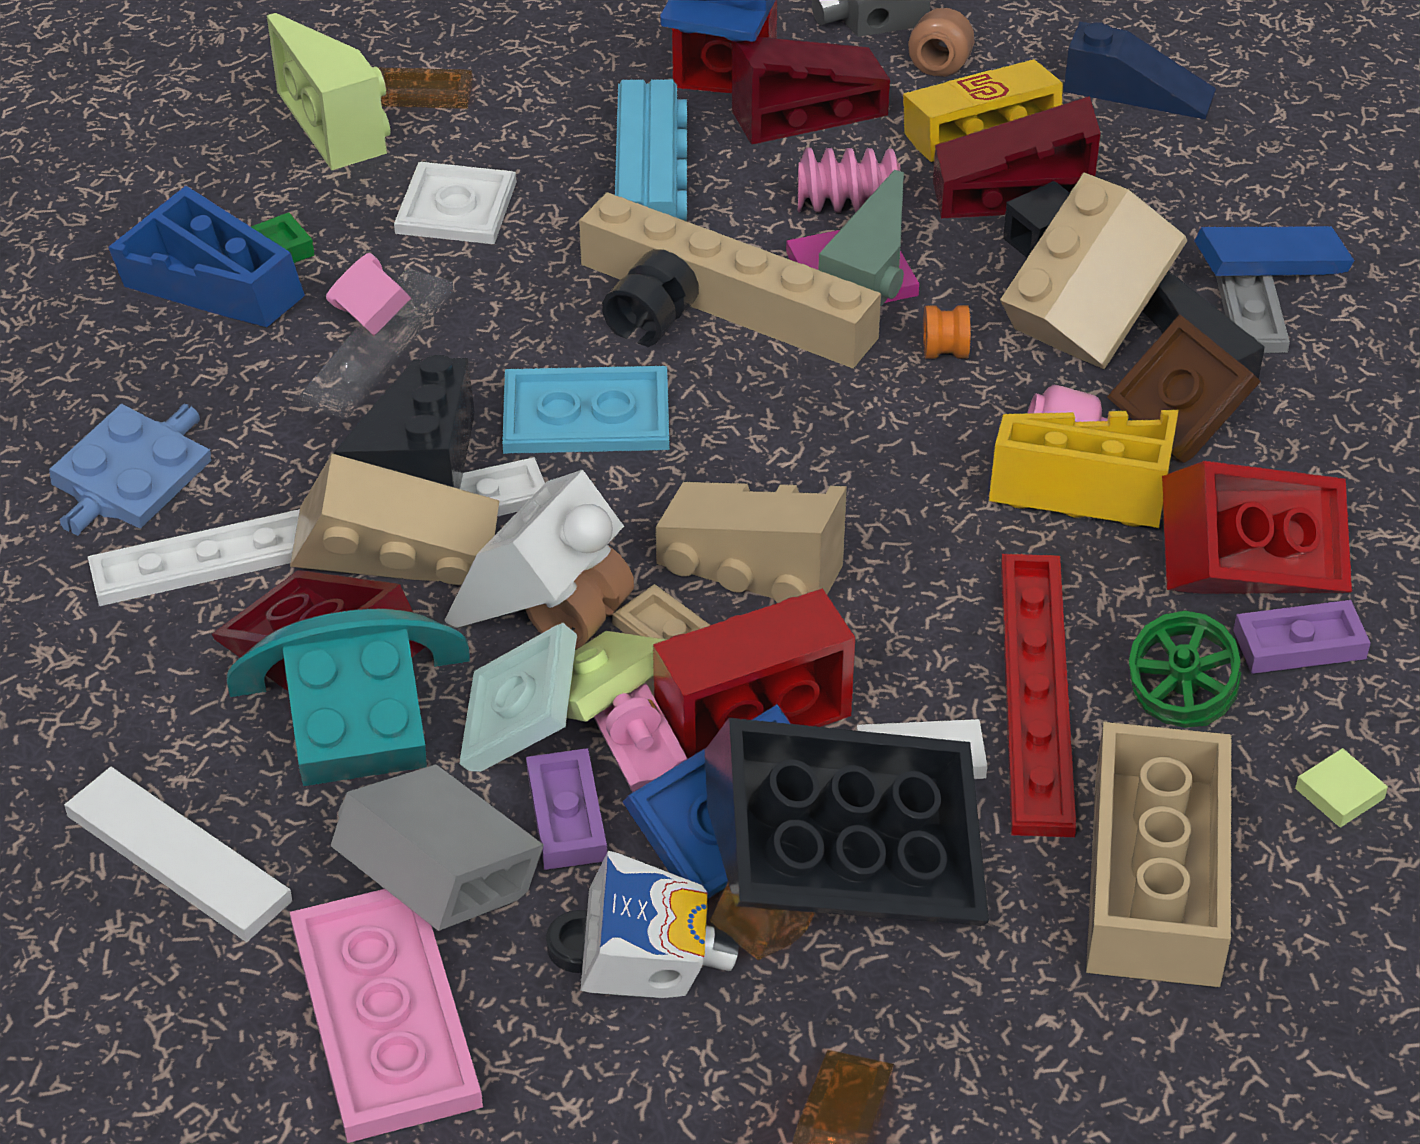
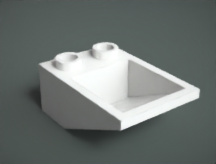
(538, 552)

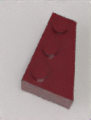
(804, 87)

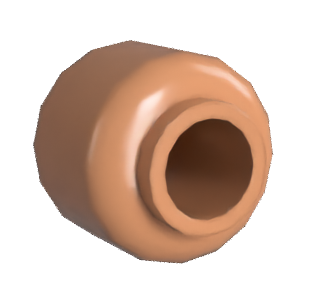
(941, 42)

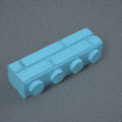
(652, 146)

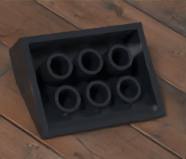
(847, 822)

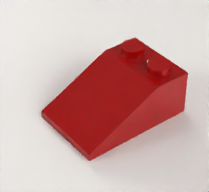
(1255, 531)

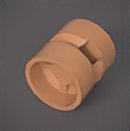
(595, 598)

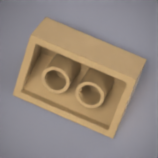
(1092, 271)

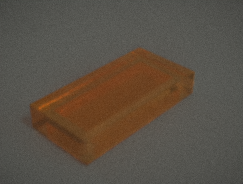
(426, 87)

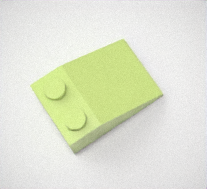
(329, 92)

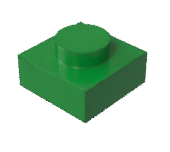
(289, 235)

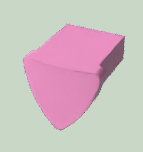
(368, 294)

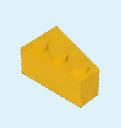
(1085, 466)

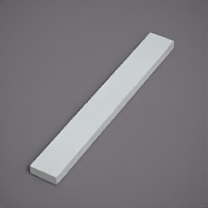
(260, 542)

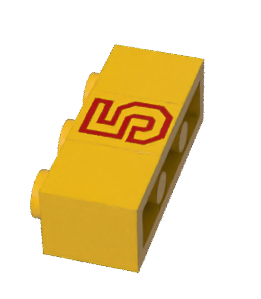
(977, 103)

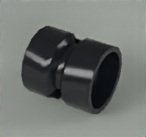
(651, 296)

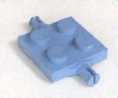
(129, 467)

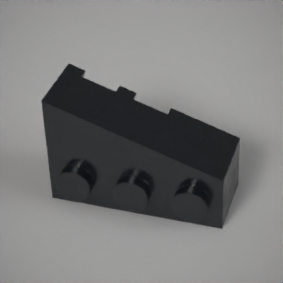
(419, 423)

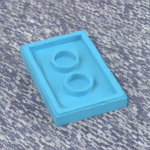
(585, 409)

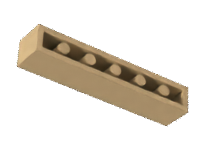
(738, 280)

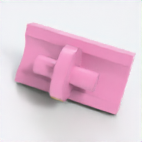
(639, 737)

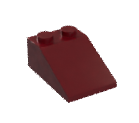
(316, 596)

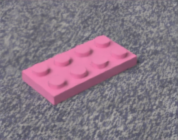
(384, 1014)

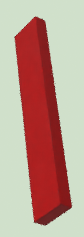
(1037, 697)

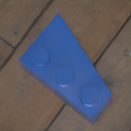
(207, 261)

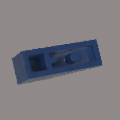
(1127, 70)

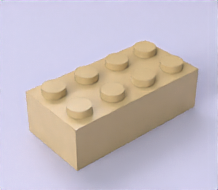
(1161, 855)

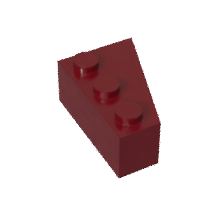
(1000, 163)

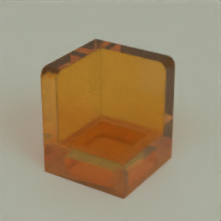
(759, 929)

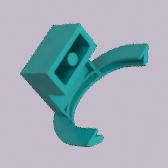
(351, 688)

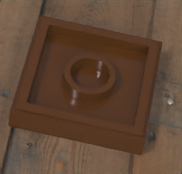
(1186, 375)

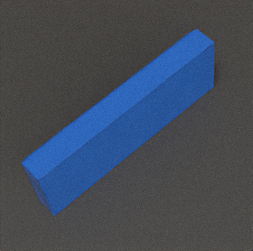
(1273, 251)

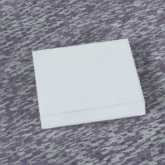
(455, 202)

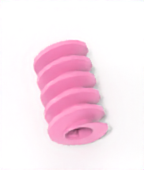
(842, 179)

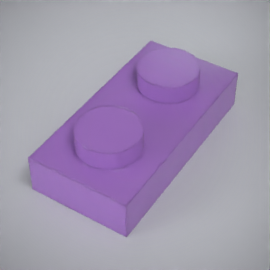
(1301, 636)
(566, 809)

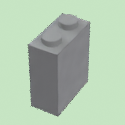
(436, 846)

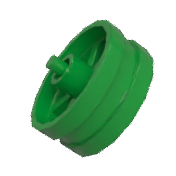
(1185, 668)

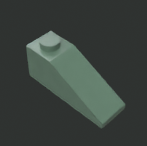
(870, 242)

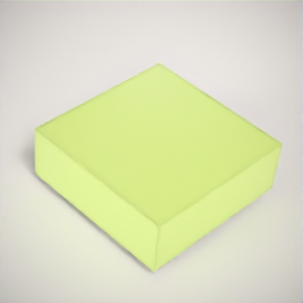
(1341, 787)

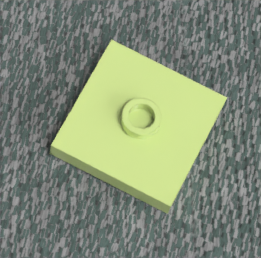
(606, 668)

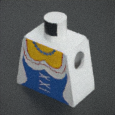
(648, 932)

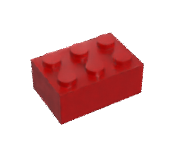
(743, 666)

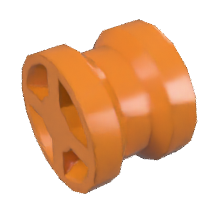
(946, 332)

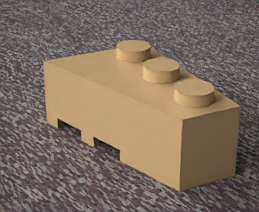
(390, 524)
(754, 540)

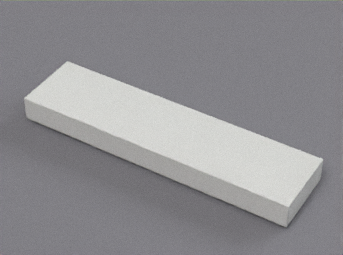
(179, 853)

